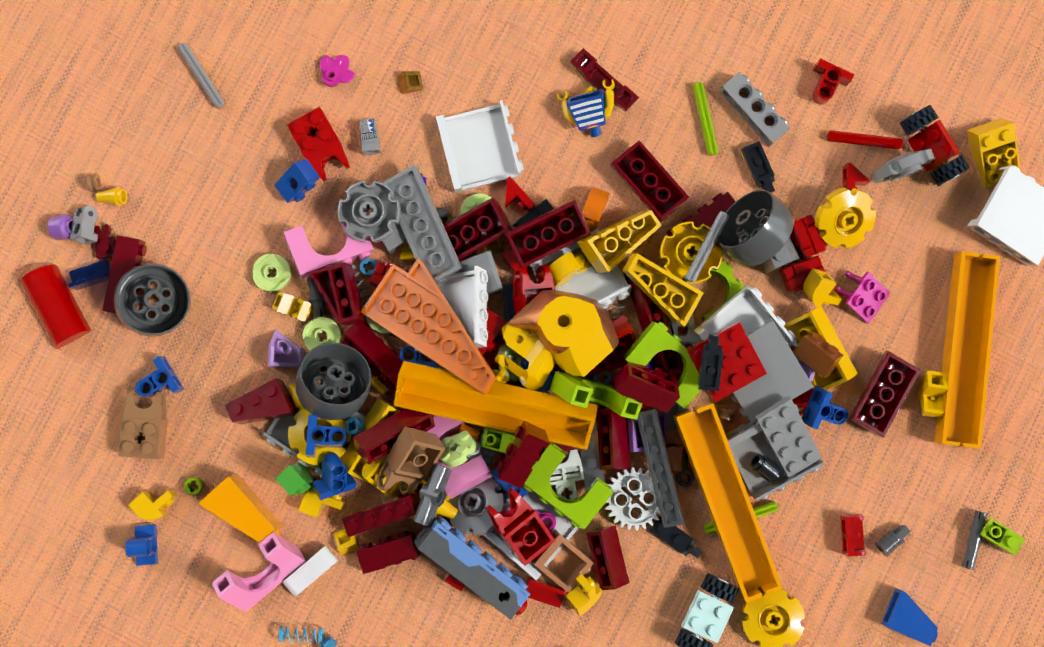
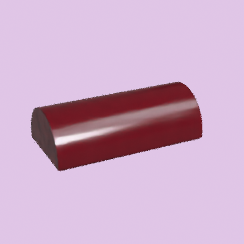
(649, 181)
(477, 228)
(547, 233)
(884, 394)

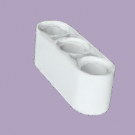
(310, 571)

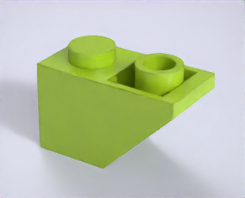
(496, 439)
(1002, 537)

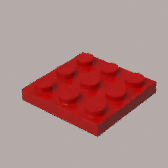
(739, 361)

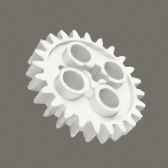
(623, 511)

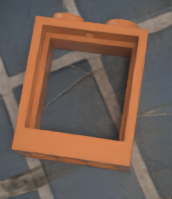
(583, 568)

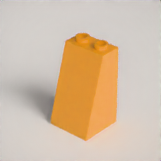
(241, 508)

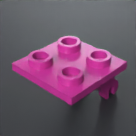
(867, 296)

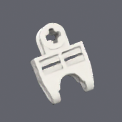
(563, 481)

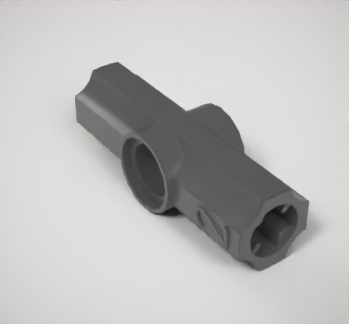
(432, 495)

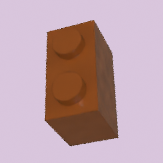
(818, 354)

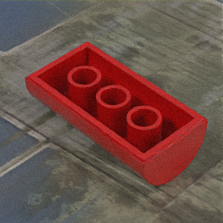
(55, 305)

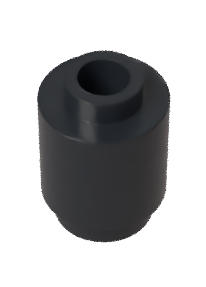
(765, 467)

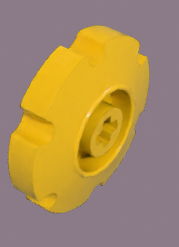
(845, 217)
(675, 249)
(298, 438)
(787, 619)

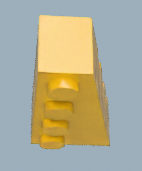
(617, 241)
(666, 290)

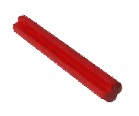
(864, 139)

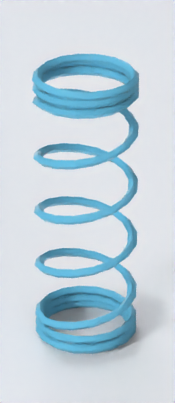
(282, 630)

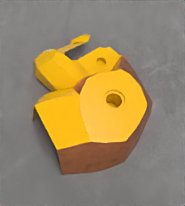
(563, 331)

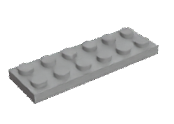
(423, 225)

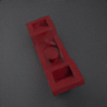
(595, 75)

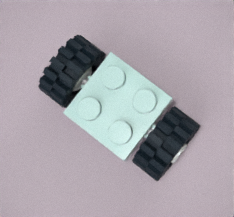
(707, 613)

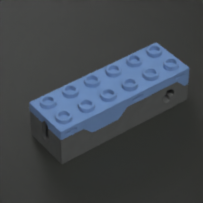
(473, 568)

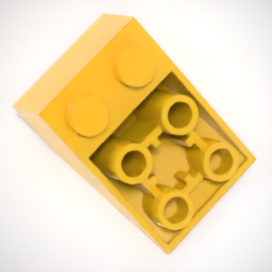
(992, 148)

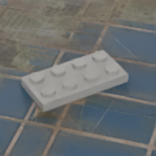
(788, 436)

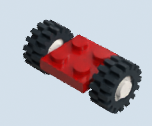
(938, 140)

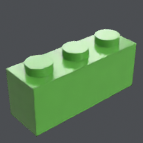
(296, 479)

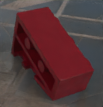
(340, 291)
(648, 386)
(262, 403)
(522, 454)
(387, 552)

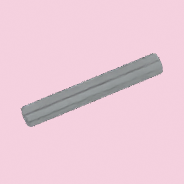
(201, 75)
(706, 247)

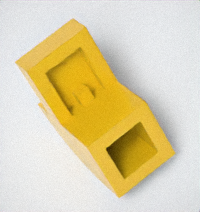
(567, 266)
(820, 287)
(291, 306)
(931, 393)
(313, 505)
(149, 508)
(583, 595)

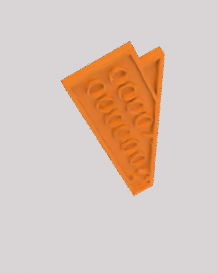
(422, 317)

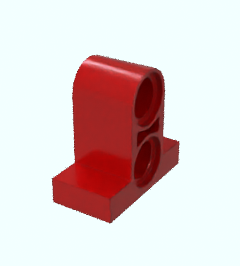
(825, 84)

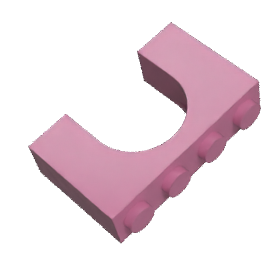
(308, 260)
(463, 476)
(246, 592)

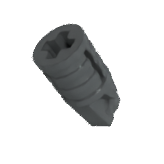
(892, 540)

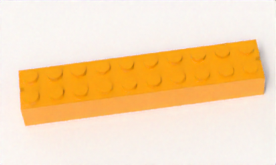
(968, 348)
(502, 408)
(727, 501)

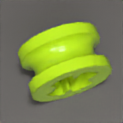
(188, 489)

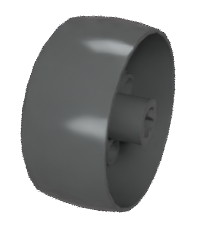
(756, 228)
(138, 320)
(338, 362)

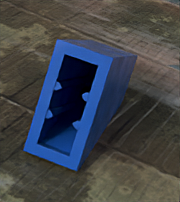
(908, 619)

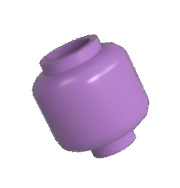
(60, 227)

